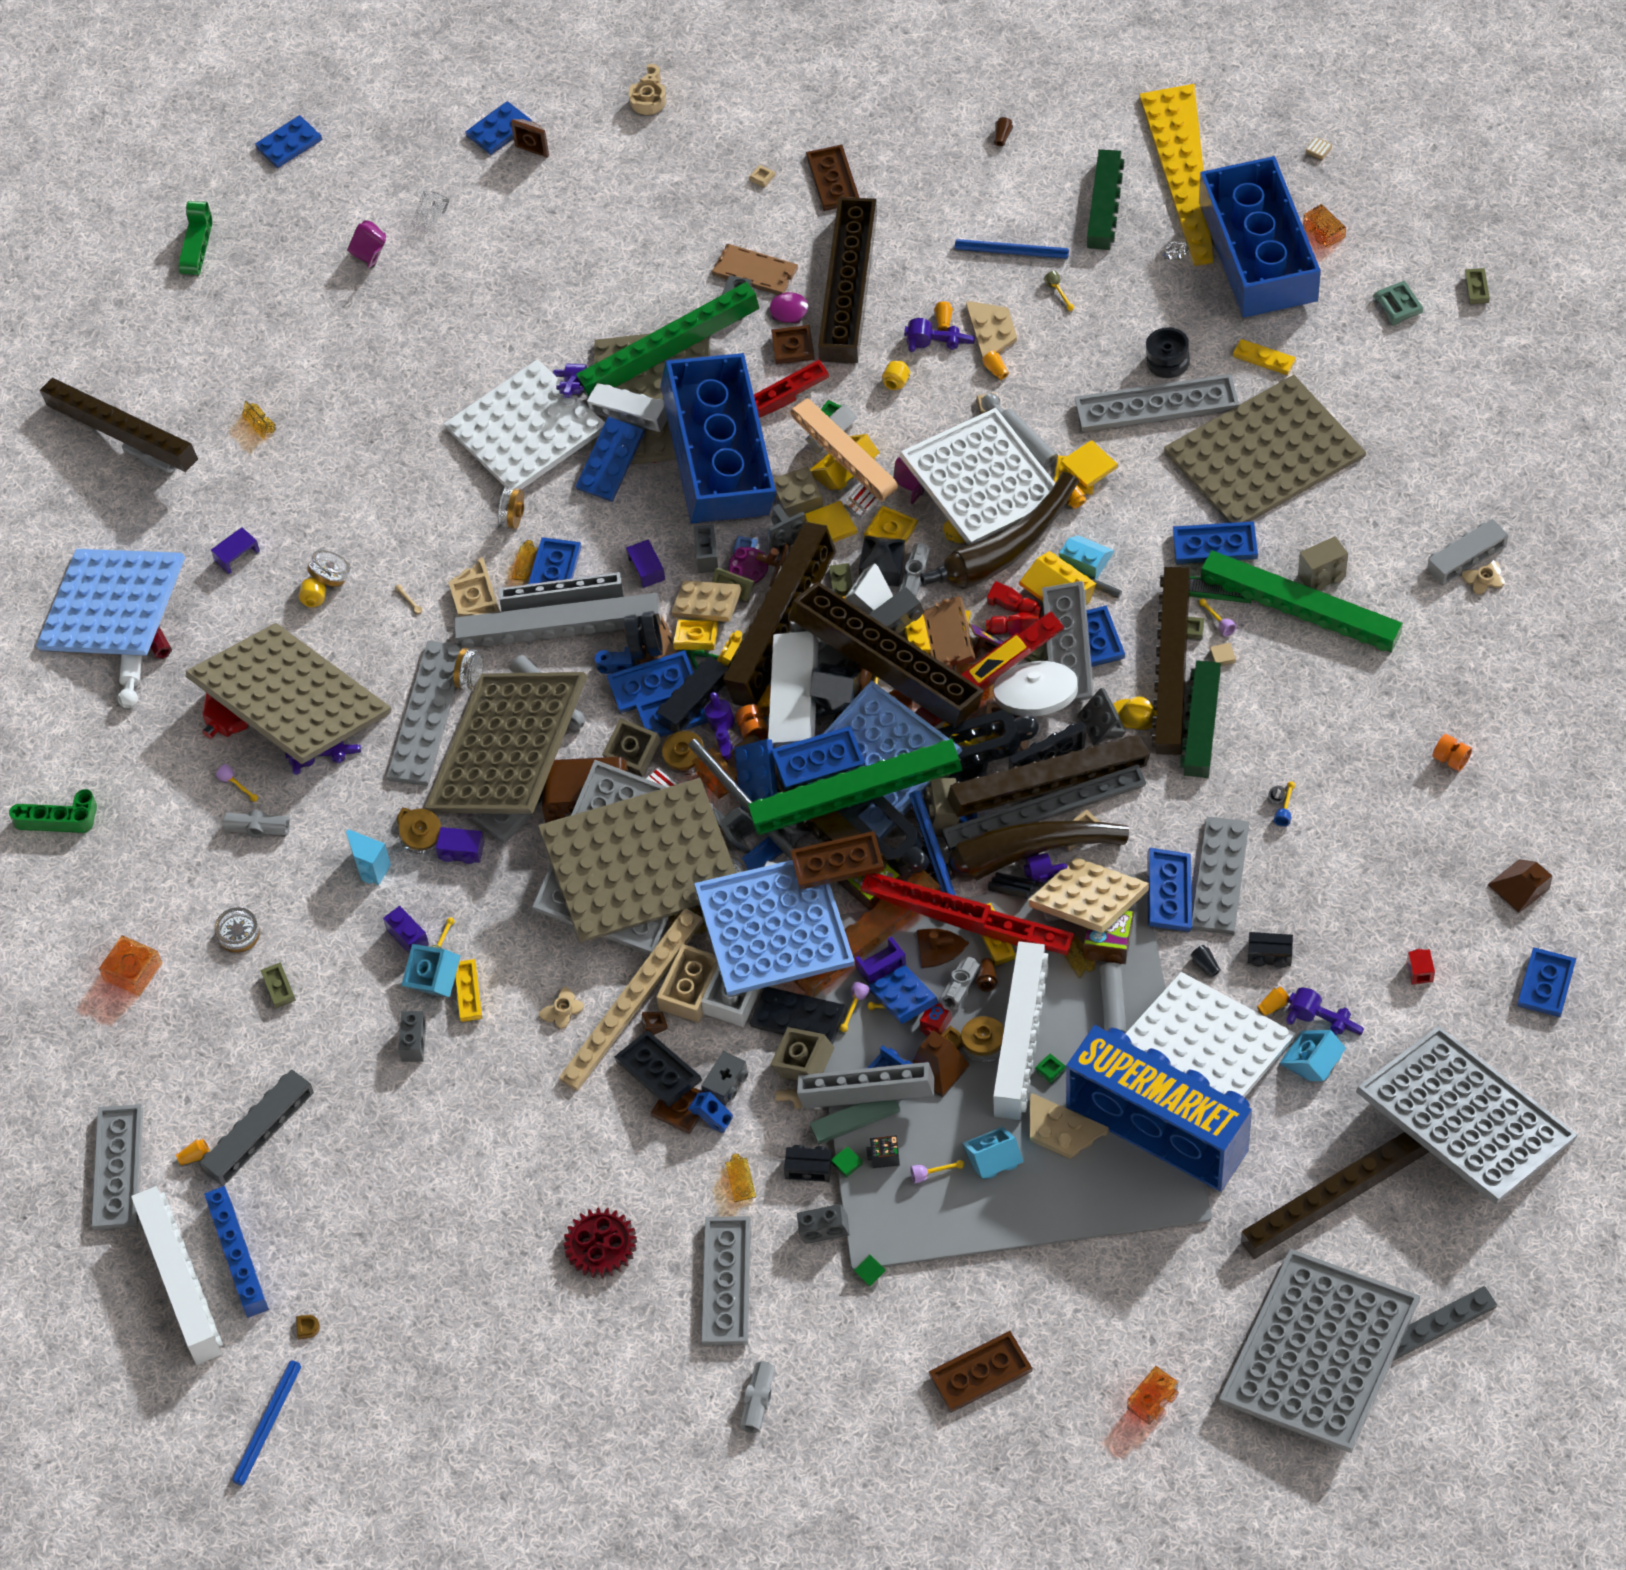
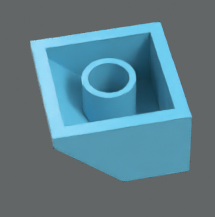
(1085, 555)
(370, 857)
(431, 970)
(1313, 1054)
(993, 1152)

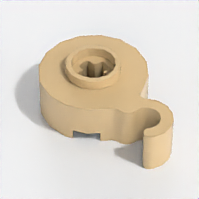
(648, 95)

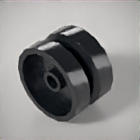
(1167, 352)
(643, 635)

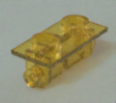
(256, 418)
(525, 561)
(1077, 960)
(740, 1178)

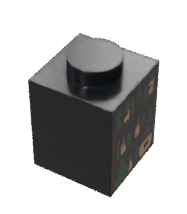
(883, 1151)

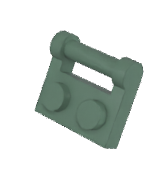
(1402, 298)

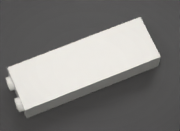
(791, 678)

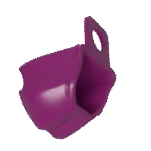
(367, 242)
(907, 480)

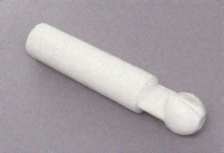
(129, 677)

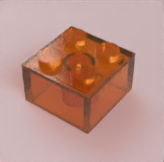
(130, 965)

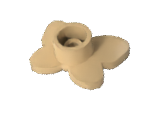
(1484, 578)
(562, 1009)

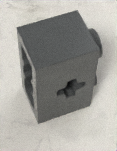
(725, 1077)

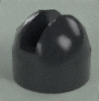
(1272, 793)

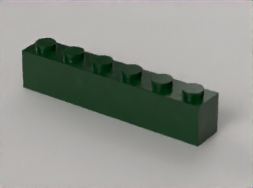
(1104, 197)
(1202, 719)

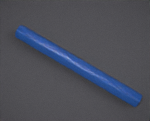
(1010, 248)
(931, 842)
(266, 1423)

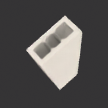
(869, 590)

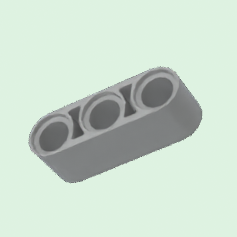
(842, 417)

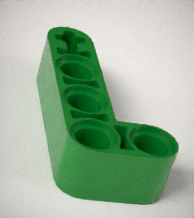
(196, 237)
(28, 815)

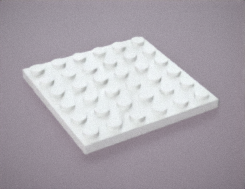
(525, 427)
(979, 475)
(1211, 1035)

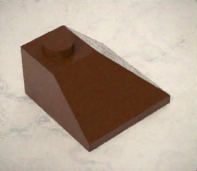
(530, 137)
(1522, 883)
(944, 1061)

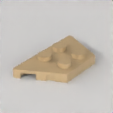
(991, 327)
(473, 591)
(1061, 1128)

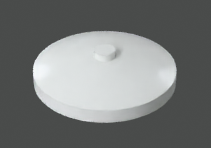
(1035, 688)

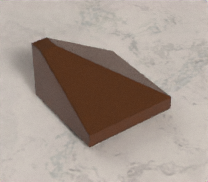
(653, 1022)

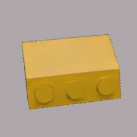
(832, 473)
(1052, 571)

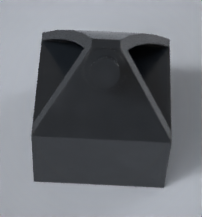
(886, 554)
(834, 687)

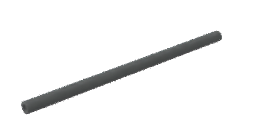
(736, 792)

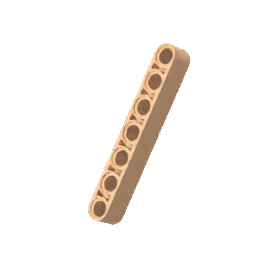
(844, 449)

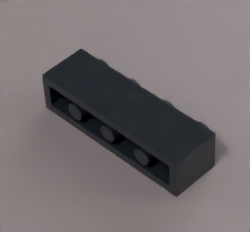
(692, 695)

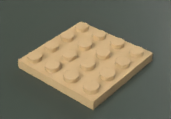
(1088, 895)

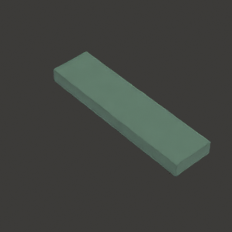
(852, 1119)

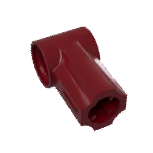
(160, 645)

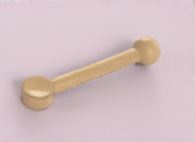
(417, 609)

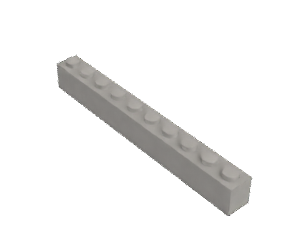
(552, 621)

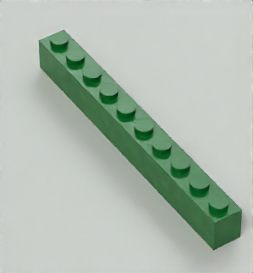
(670, 339)
(1301, 601)
(855, 786)

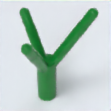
(692, 653)

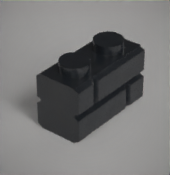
(1270, 949)
(807, 1163)

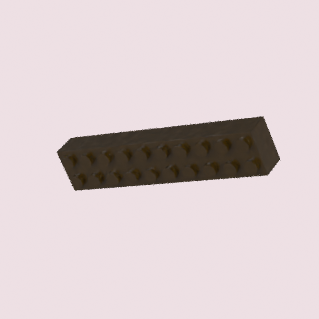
(847, 280)
(804, 565)
(886, 654)

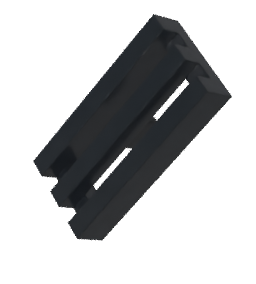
(1012, 885)

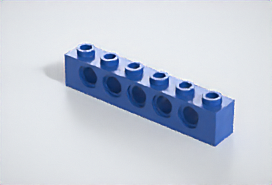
(236, 1252)

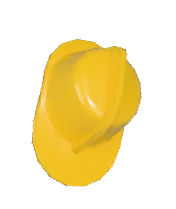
(1135, 713)

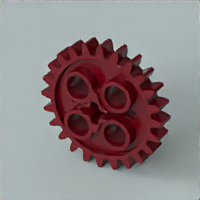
(589, 1228)

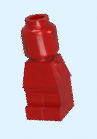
(1011, 599)
(1015, 623)

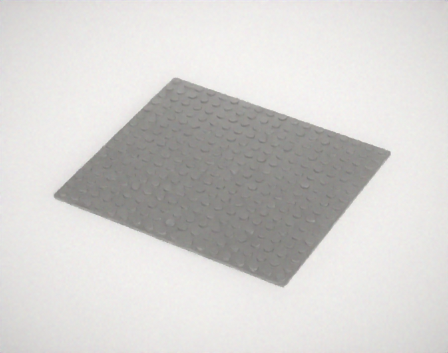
(1048, 1196)

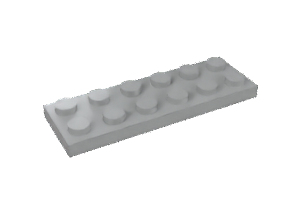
(1071, 644)
(1220, 875)
(117, 1166)
(726, 1281)

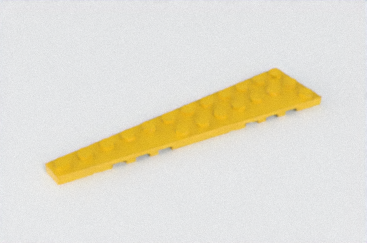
(1176, 135)

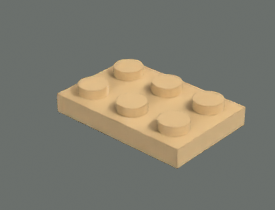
(706, 601)

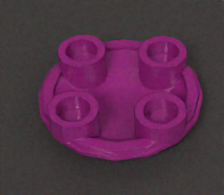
(788, 307)
(745, 565)

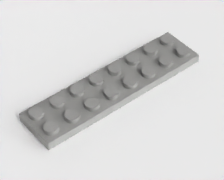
(1156, 403)
(425, 715)

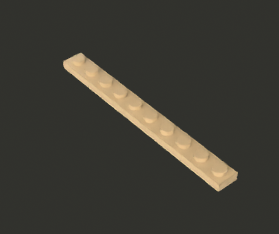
(630, 1000)

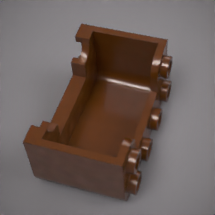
(566, 783)

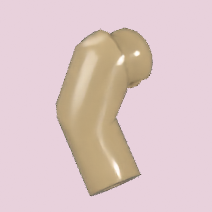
(789, 1094)

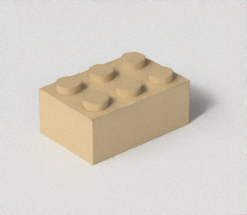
(687, 983)

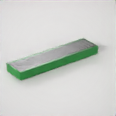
(1200, 589)

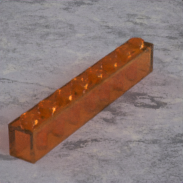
(868, 934)

